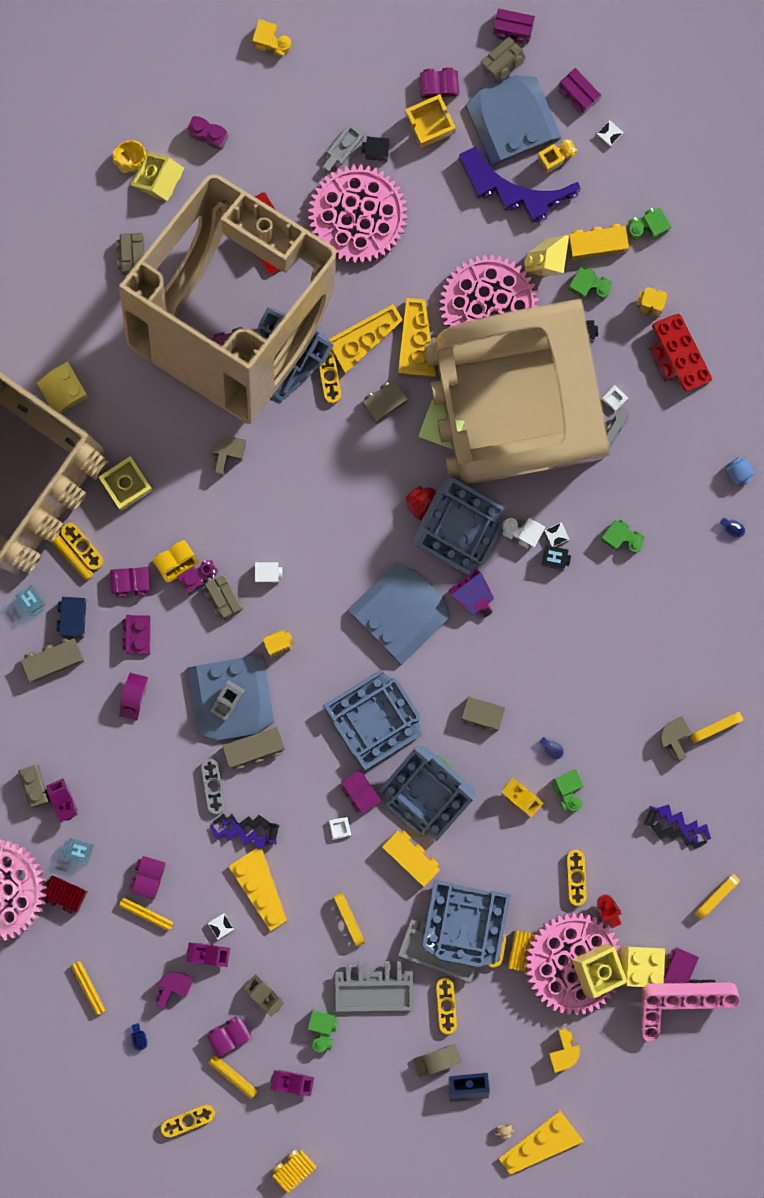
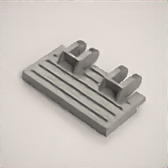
(412, 950)
(374, 993)

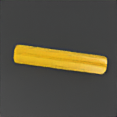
(72, 558)
(146, 914)
(88, 988)
(232, 1076)

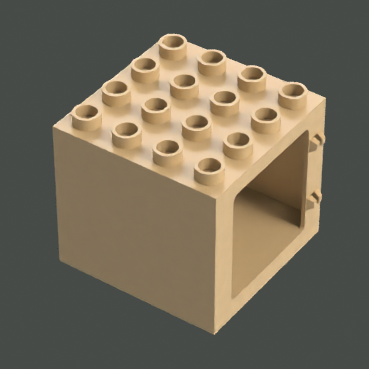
(64, 489)

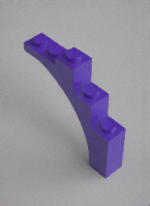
(486, 180)

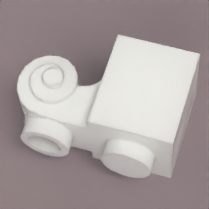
(526, 535)

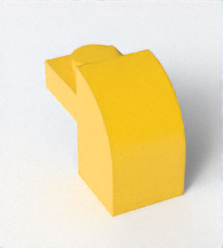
(521, 797)
(568, 1055)

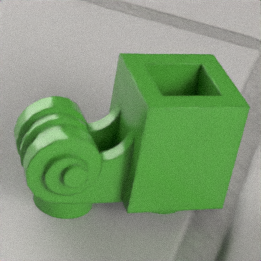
(653, 221)
(586, 281)
(619, 533)
(566, 785)
(323, 1024)

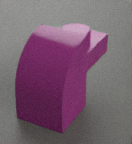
(132, 696)
(62, 800)
(207, 954)
(175, 982)
(291, 1082)

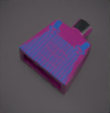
(473, 593)

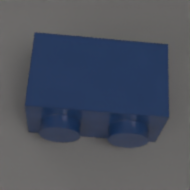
(72, 617)
(468, 1087)

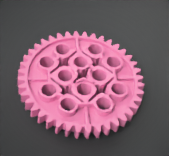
(385, 197)
(476, 274)
(29, 888)
(541, 953)

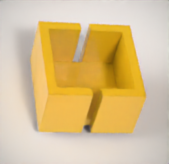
(429, 121)

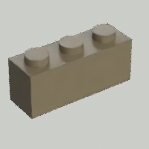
(52, 659)
(253, 748)

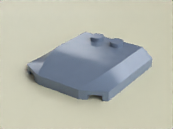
(512, 118)
(459, 526)
(401, 611)
(251, 712)
(374, 719)
(426, 793)
(465, 924)

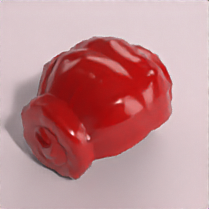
(419, 501)

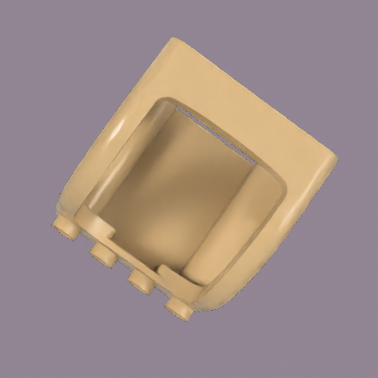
(244, 370)
(522, 390)

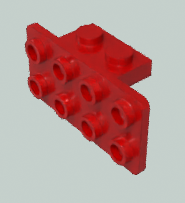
(678, 354)

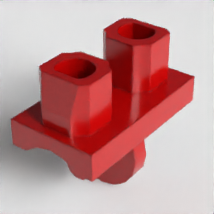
(608, 910)

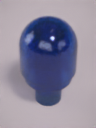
(733, 527)
(552, 748)
(138, 1038)

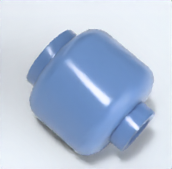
(740, 471)

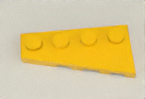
(414, 336)
(361, 338)
(259, 886)
(545, 1141)

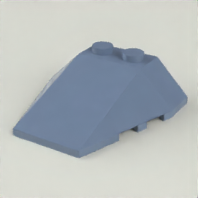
(312, 358)

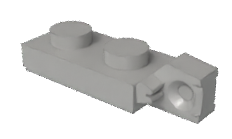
(342, 147)

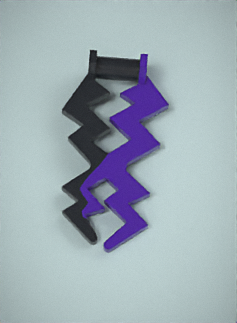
(684, 829)
(238, 830)

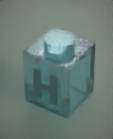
(31, 601)
(78, 850)

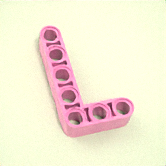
(682, 997)

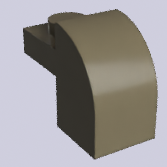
(227, 448)
(671, 734)
(263, 995)
(437, 1060)

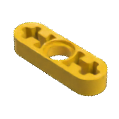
(336, 380)
(77, 532)
(716, 727)
(583, 882)
(717, 896)
(349, 919)
(453, 1010)
(176, 1130)

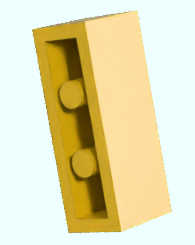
(598, 242)
(411, 857)

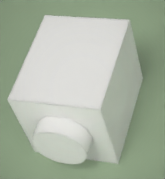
(268, 572)

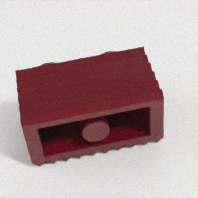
(64, 894)

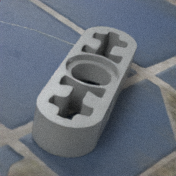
(220, 790)

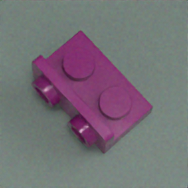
(137, 634)

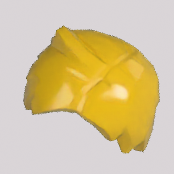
(129, 156)

